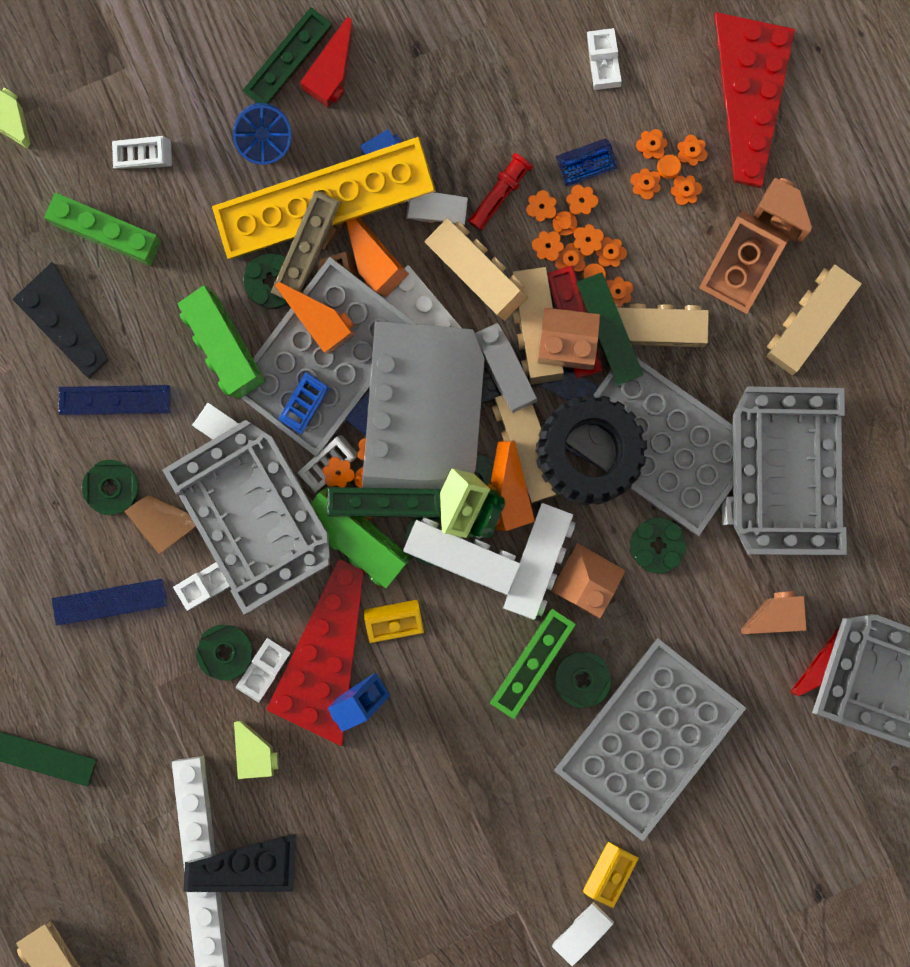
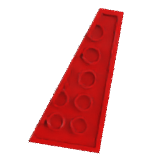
(753, 77)
(323, 657)

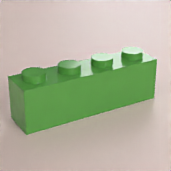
(102, 229)
(220, 342)
(363, 544)
(532, 663)

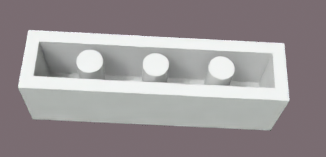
(462, 557)
(538, 561)

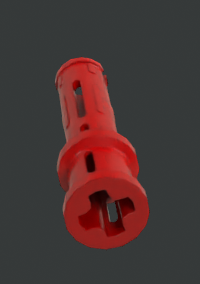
(506, 183)

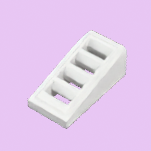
(158, 158)
(346, 448)

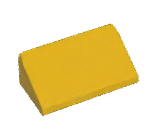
(393, 621)
(610, 875)

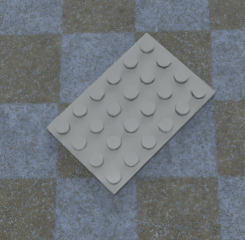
(347, 370)
(686, 450)
(649, 739)

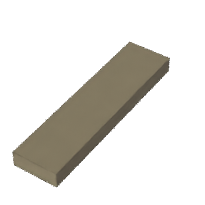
(307, 242)

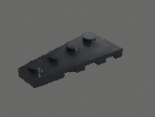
(59, 317)
(250, 868)

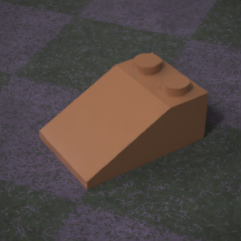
(744, 262)

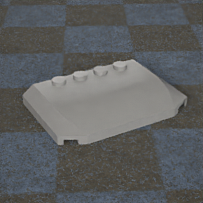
(422, 405)
(789, 471)
(251, 514)
(869, 679)

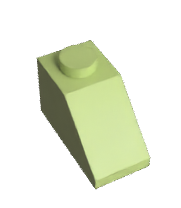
(12, 118)
(461, 502)
(253, 753)

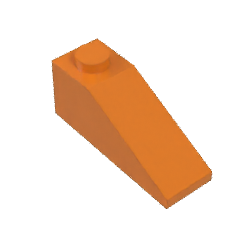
(374, 260)
(323, 323)
(510, 483)

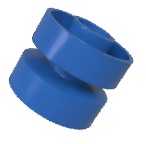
(262, 133)

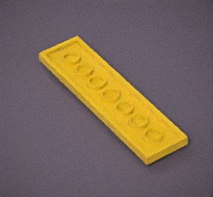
(361, 185)

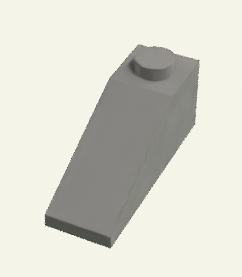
(505, 368)

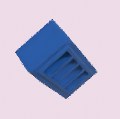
(307, 379)

